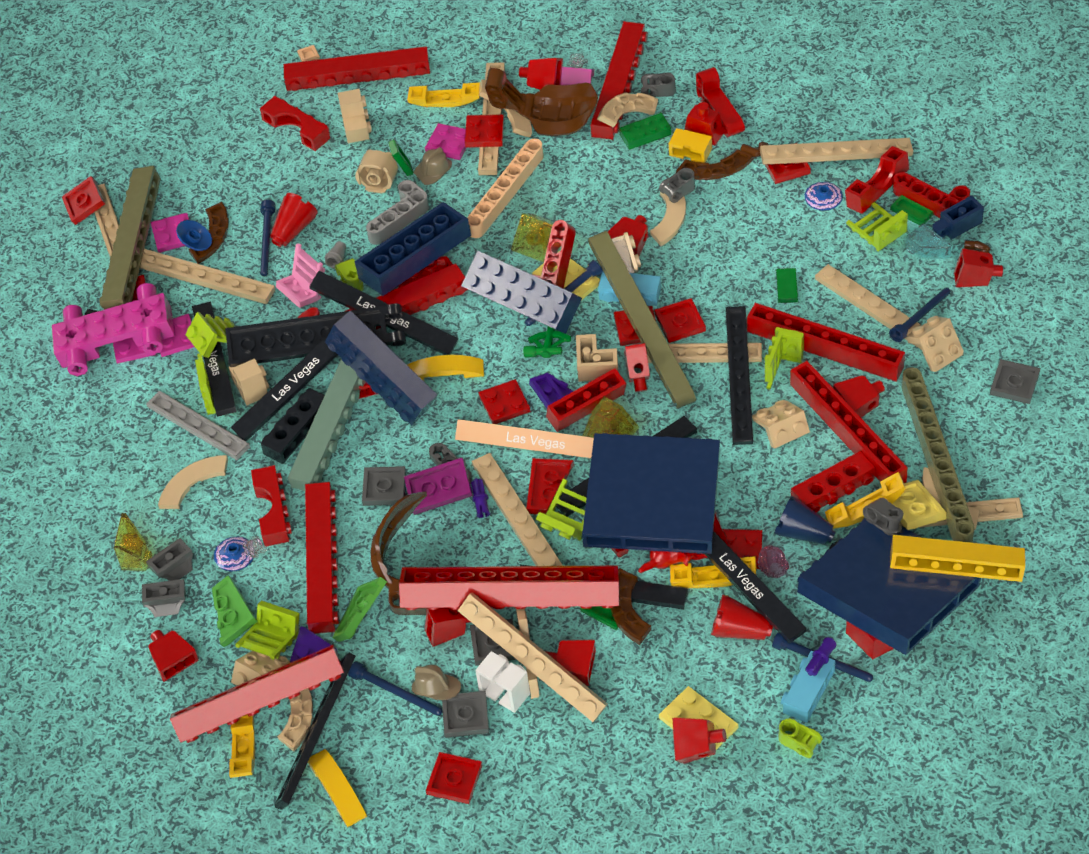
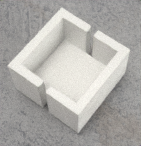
(497, 675)

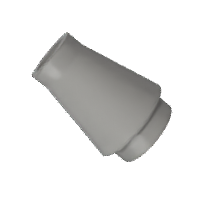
(335, 255)

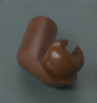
(751, 150)
(977, 246)

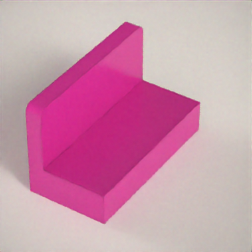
(576, 75)

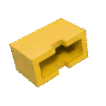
(690, 145)

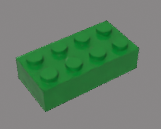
(645, 131)

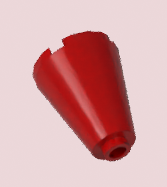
(291, 219)
(739, 621)

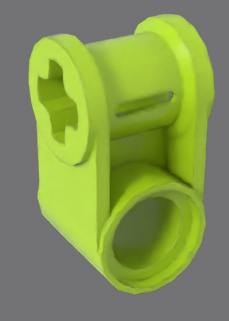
(348, 274)
(802, 740)

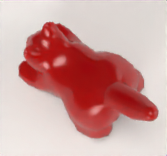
(664, 559)

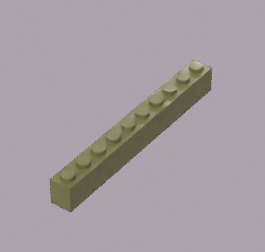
(130, 237)

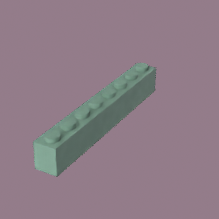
(326, 428)

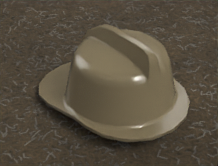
(433, 166)
(434, 684)

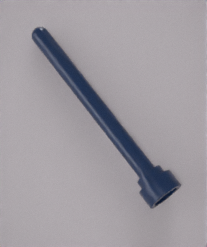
(267, 209)
(592, 270)
(900, 331)
(780, 643)
(359, 671)

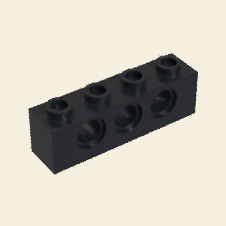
(293, 427)

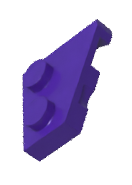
(549, 388)
(306, 644)

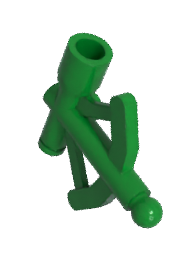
(547, 349)

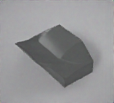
(173, 561)
(164, 597)

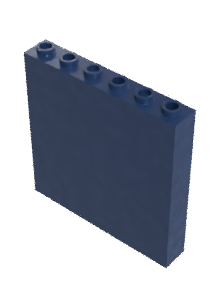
(651, 493)
(882, 601)

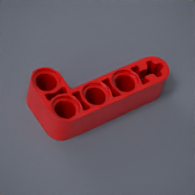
(709, 90)
(927, 195)
(561, 235)

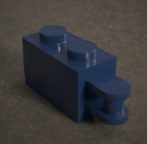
(959, 218)

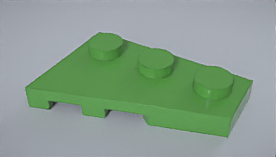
(357, 608)
(232, 611)

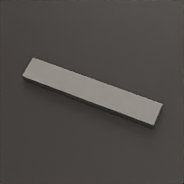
(198, 425)

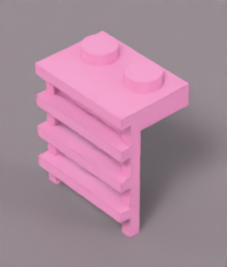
(297, 285)

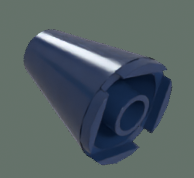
(804, 524)

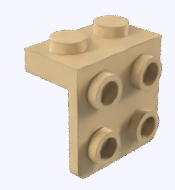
(625, 245)
(937, 342)
(782, 422)
(254, 665)

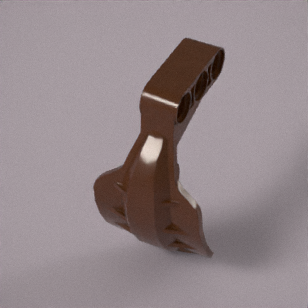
(552, 110)
(385, 532)

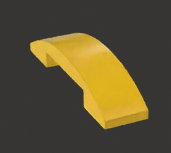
(443, 98)
(448, 365)
(844, 515)
(703, 576)
(243, 747)
(337, 787)

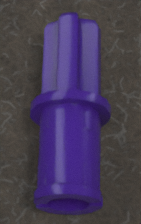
(480, 498)
(820, 656)

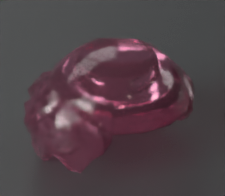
(772, 562)

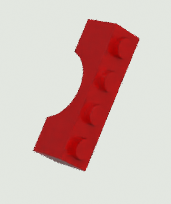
(279, 113)
(862, 194)
(273, 525)

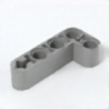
(411, 206)

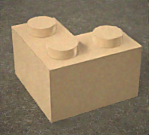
(354, 115)
(593, 362)
(250, 381)

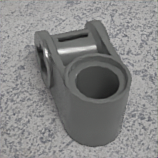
(659, 84)
(678, 185)
(884, 516)

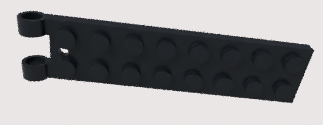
(301, 335)

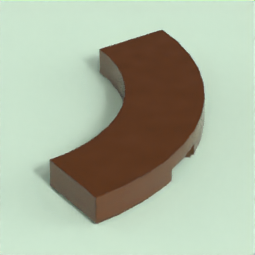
(726, 166)
(217, 228)
(624, 614)

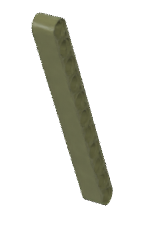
(642, 319)
(937, 456)

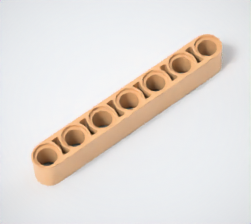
(505, 187)

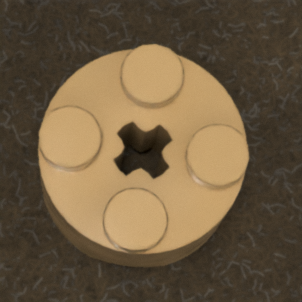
(376, 171)

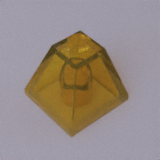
(532, 236)
(610, 419)
(130, 546)

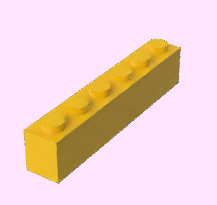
(957, 558)

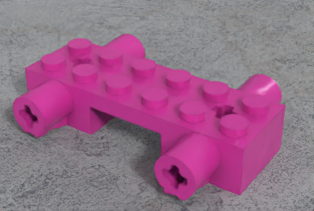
(80, 336)

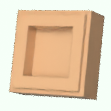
(308, 53)

